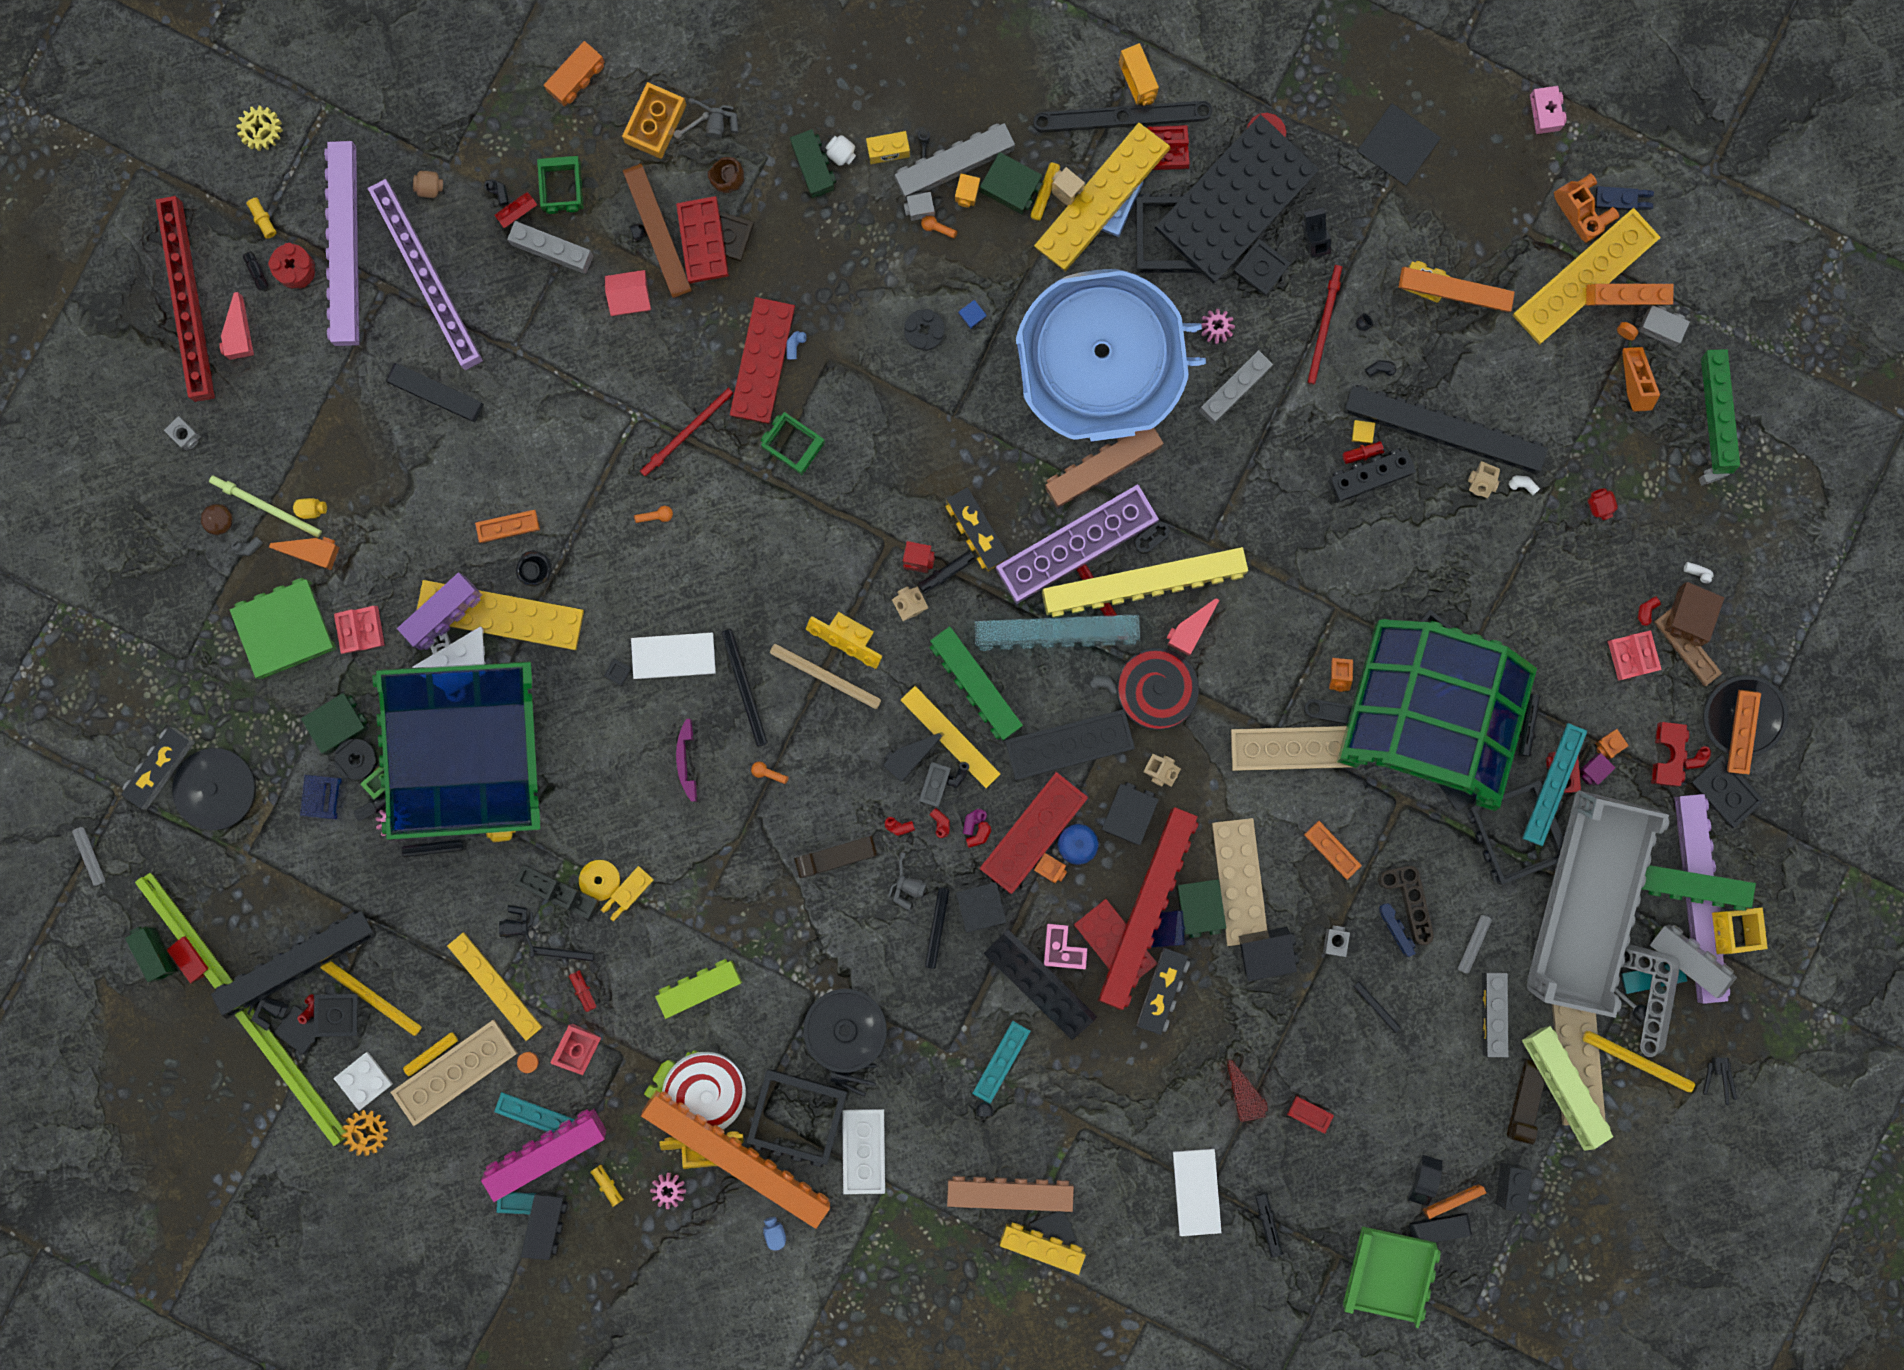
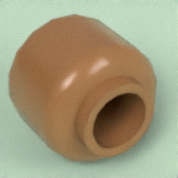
(427, 184)

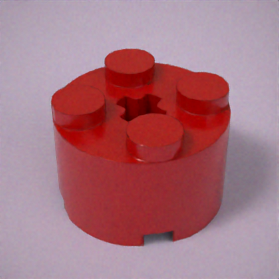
(284, 257)

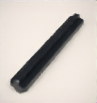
(937, 927)

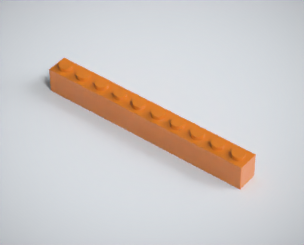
(736, 1159)

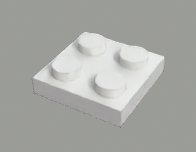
(363, 1081)

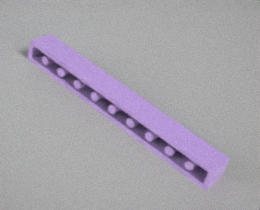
(342, 243)
(425, 274)
(1697, 858)

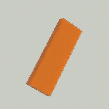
(507, 526)
(1332, 850)
(1454, 1201)

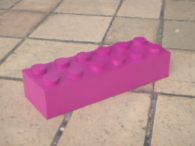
(543, 1155)

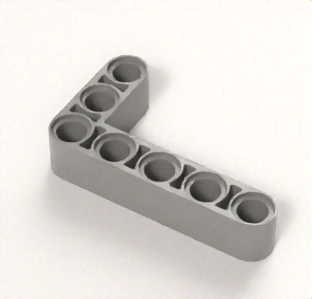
(1657, 994)

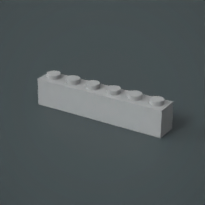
(954, 161)

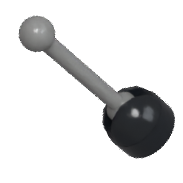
(1639, 1011)

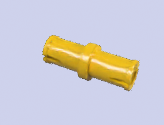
(261, 218)
(606, 1185)

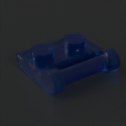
(314, 796)

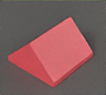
(627, 293)
(575, 1049)

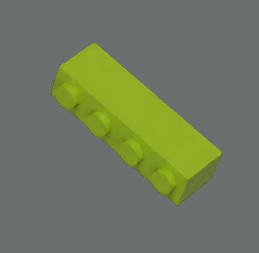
(698, 989)

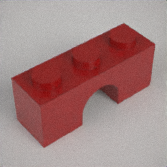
(918, 557)
(1673, 737)

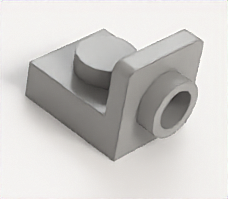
(1709, 477)

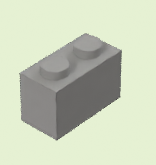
(1664, 325)

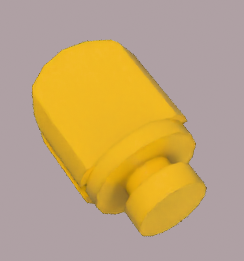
(309, 508)

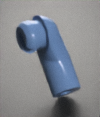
(792, 343)

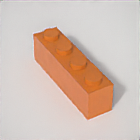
(1629, 294)

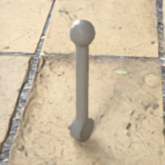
(678, 134)

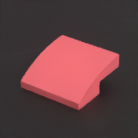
(359, 629)
(1634, 655)

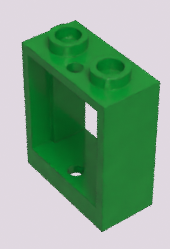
(560, 164)
(808, 456)

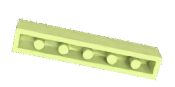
(1567, 1088)

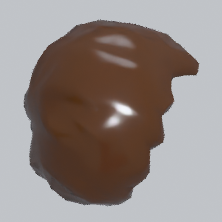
(726, 175)

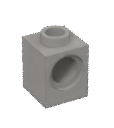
(919, 206)
(177, 427)
(1329, 948)

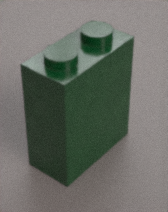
(1011, 183)
(335, 723)
(1201, 907)
(150, 954)

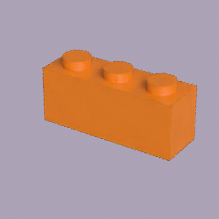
(574, 74)

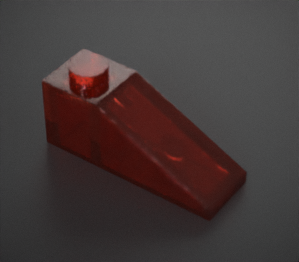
(1247, 1099)

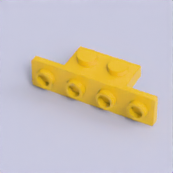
(847, 636)
(691, 1158)

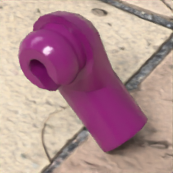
(972, 819)

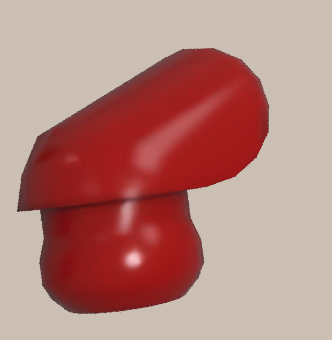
(1699, 760)

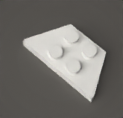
(464, 651)

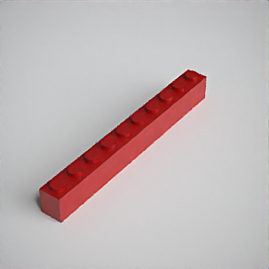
(185, 299)
(1147, 908)

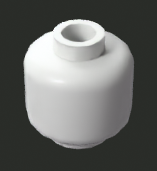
(840, 150)

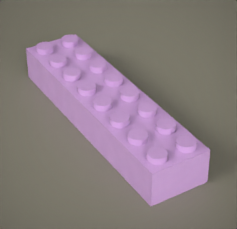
(1077, 544)

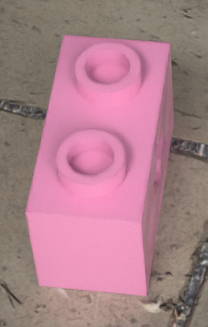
(1543, 119)

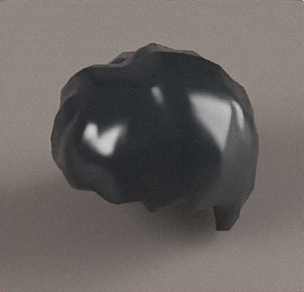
(533, 568)

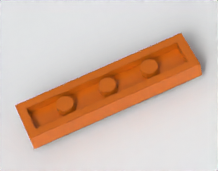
(1743, 732)

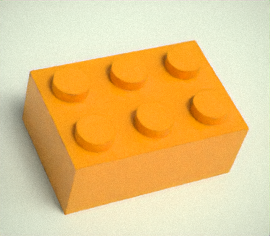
(654, 120)

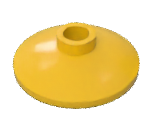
(609, 875)

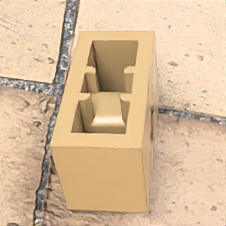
(1066, 186)

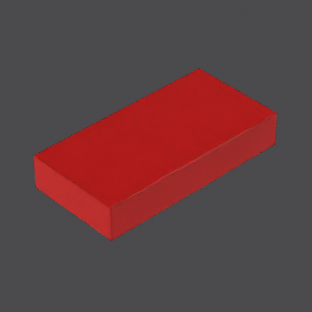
(1310, 1114)

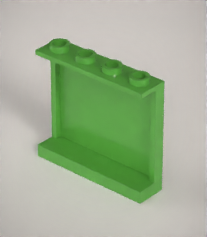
(282, 628)
(1391, 1275)

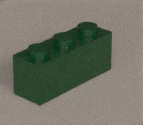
(813, 163)

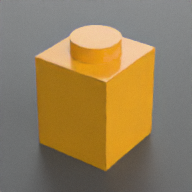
(967, 190)

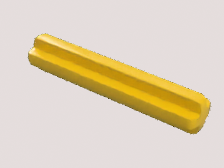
(1044, 192)
(430, 1054)

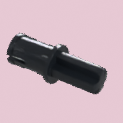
(370, 808)

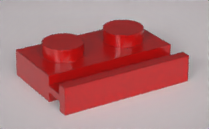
(515, 209)

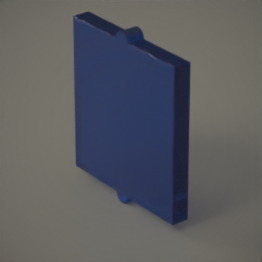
(1170, 930)

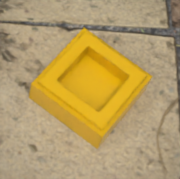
(1363, 432)

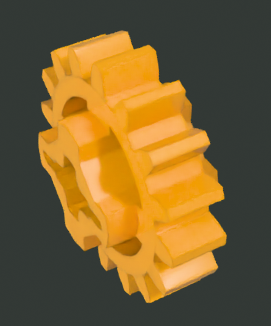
(356, 1132)

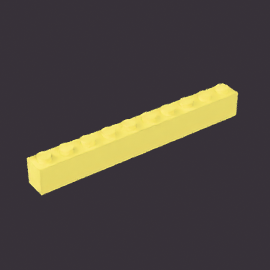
(1144, 581)

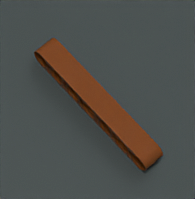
(657, 230)

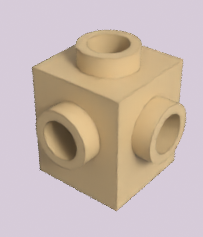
(1484, 480)
(909, 603)
(1162, 770)

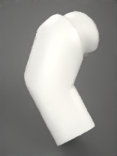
(1705, 574)

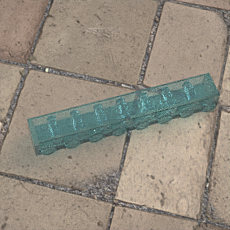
(1057, 631)

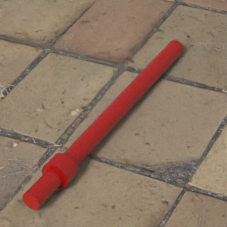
(1333, 287)
(657, 459)

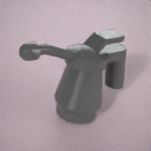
(715, 125)
(913, 887)

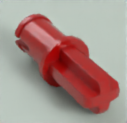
(1363, 452)
(582, 991)

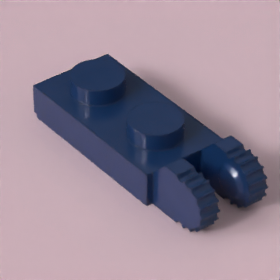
(1622, 198)
(1396, 929)

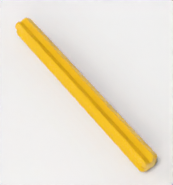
(372, 998)
(1638, 1061)

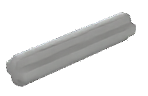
(88, 856)
(1474, 944)

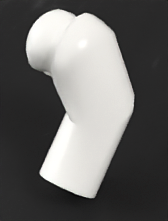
(1523, 481)

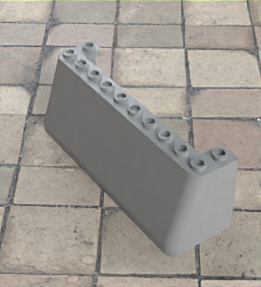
(1593, 903)

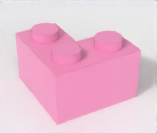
(1057, 951)

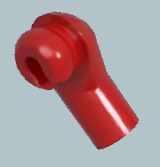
(1645, 610)
(943, 823)
(897, 828)
(981, 836)
(308, 1013)

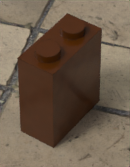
(1694, 614)

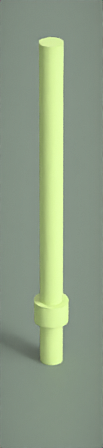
(230, 488)

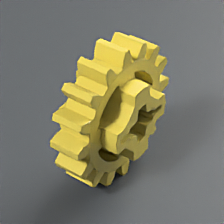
(253, 121)

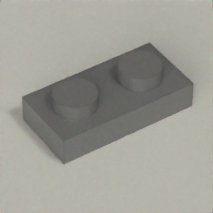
(934, 784)

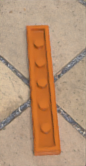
(1456, 289)

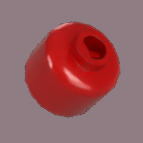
(1602, 503)

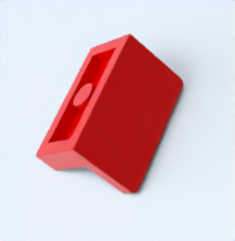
(188, 959)

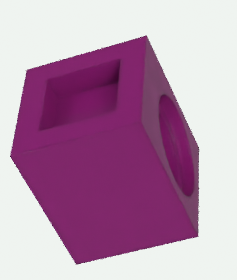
(1596, 769)

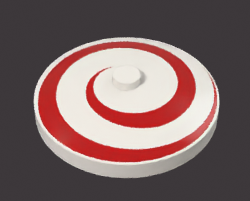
(708, 1087)

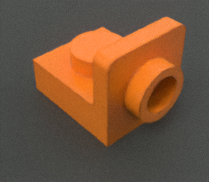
(1341, 674)
(1611, 744)
(1051, 868)

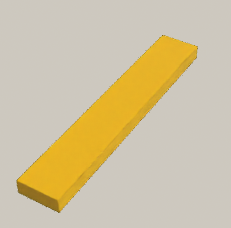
(952, 738)

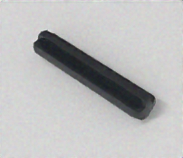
(432, 848)

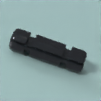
(255, 270)

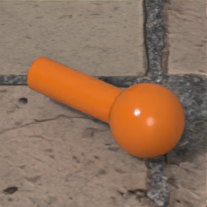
(930, 223)
(664, 514)
(760, 770)

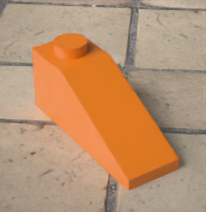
(1639, 380)
(312, 550)

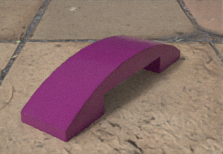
(686, 734)

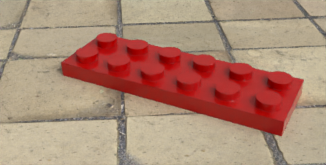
(762, 360)
(1033, 833)

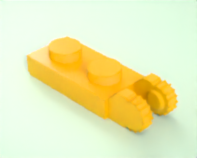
(628, 892)

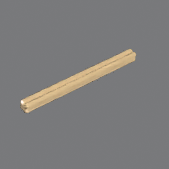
(825, 676)

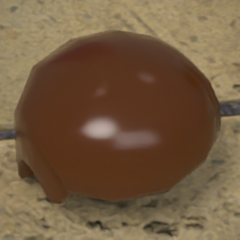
(216, 519)

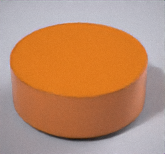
(1627, 331)
(527, 1062)

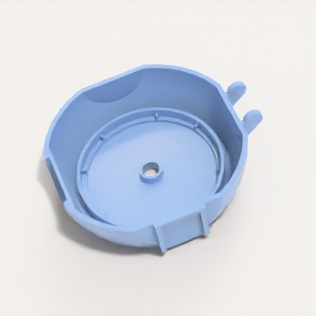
(1112, 393)

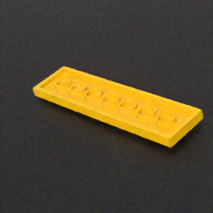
(1102, 196)
(1596, 265)
(517, 618)

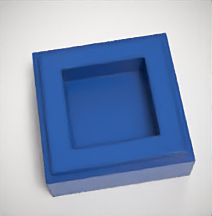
(972, 314)

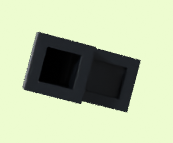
(1316, 233)
(1426, 1180)

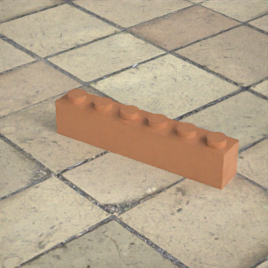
(1102, 466)
(1010, 1195)

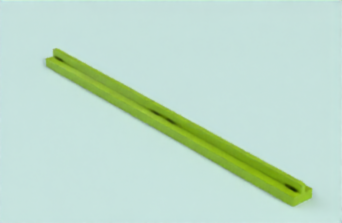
(264, 1039)

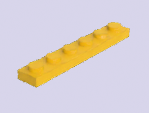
(495, 986)

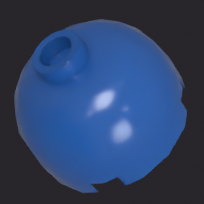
(1078, 844)

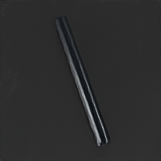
(744, 687)

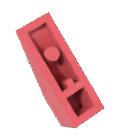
(236, 334)
(1189, 631)

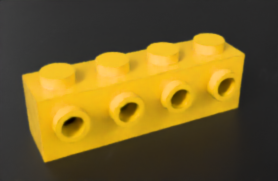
(1042, 1249)

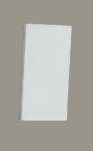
(673, 656)
(863, 1151)
(1196, 1192)

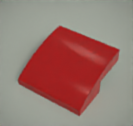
(1178, 141)

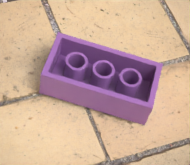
(439, 612)

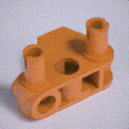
(1582, 209)

